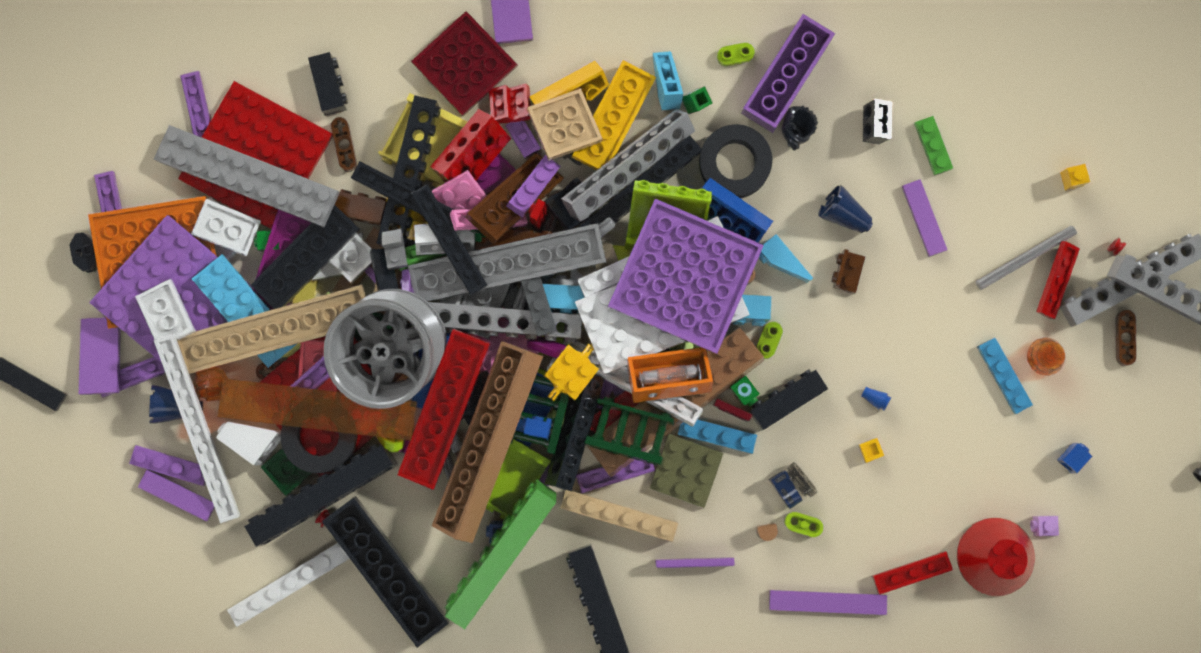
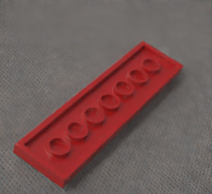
(443, 409)

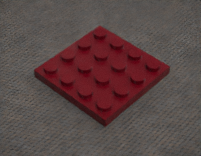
(464, 63)

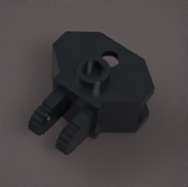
(83, 244)

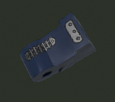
(786, 489)

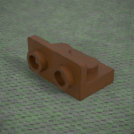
(848, 271)

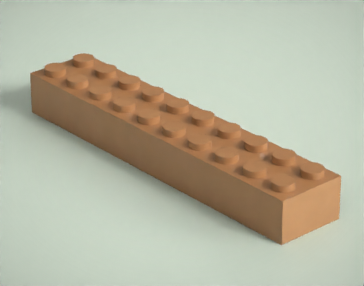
(732, 362)
(486, 442)

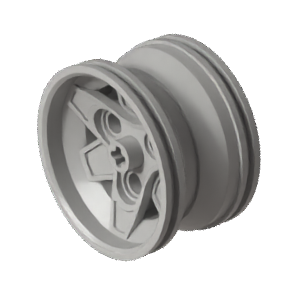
(344, 357)

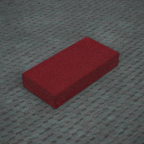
(734, 411)

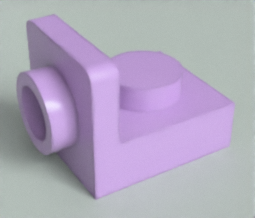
(1044, 526)

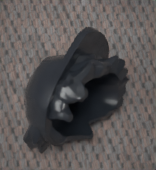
(798, 126)

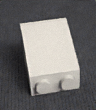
(248, 441)

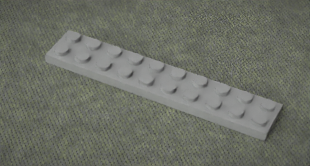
(246, 176)
(512, 262)

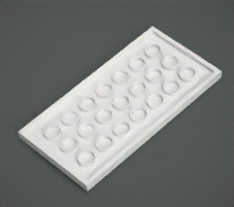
(621, 336)

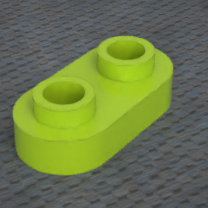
(736, 54)
(769, 339)
(391, 445)
(803, 524)

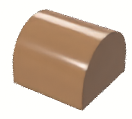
(767, 532)

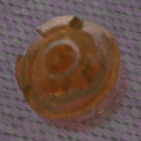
(1046, 356)
(209, 383)

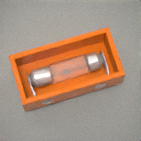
(669, 374)

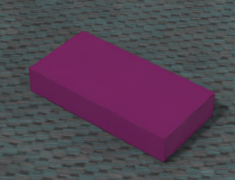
(546, 347)

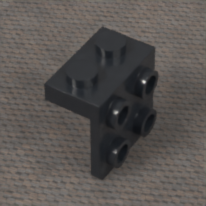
(558, 209)

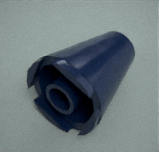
(845, 211)
(164, 406)

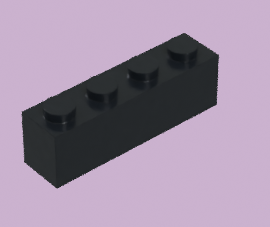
(788, 400)

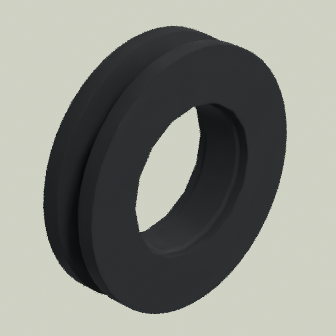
(741, 135)
(311, 463)

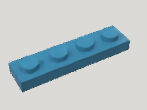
(1004, 376)
(719, 435)

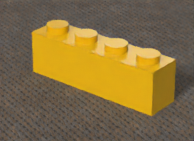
(589, 79)

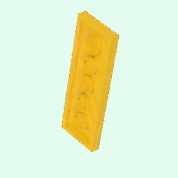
(616, 113)

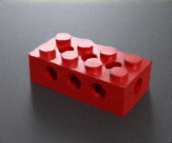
(472, 148)

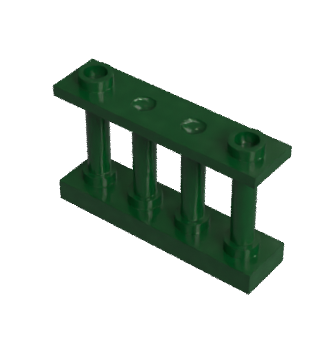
(558, 404)
(615, 445)

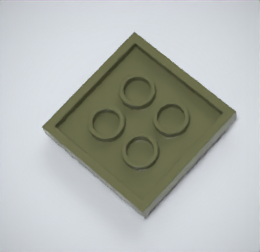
(686, 470)

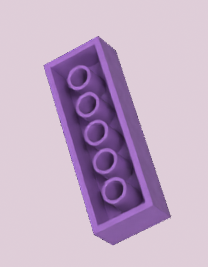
(787, 73)

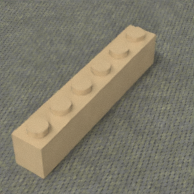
(619, 515)

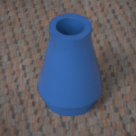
(876, 398)

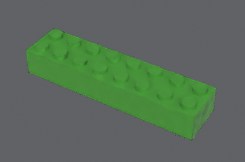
(501, 553)

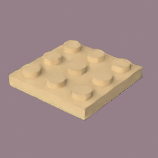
(564, 124)

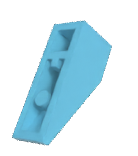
(667, 81)
(778, 256)

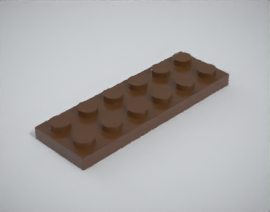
(492, 214)

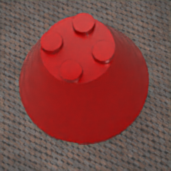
(995, 556)

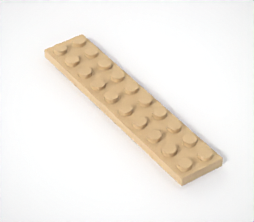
(265, 330)

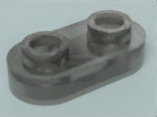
(806, 486)

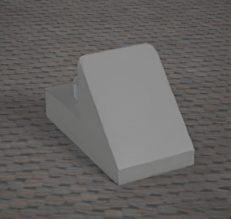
(394, 249)

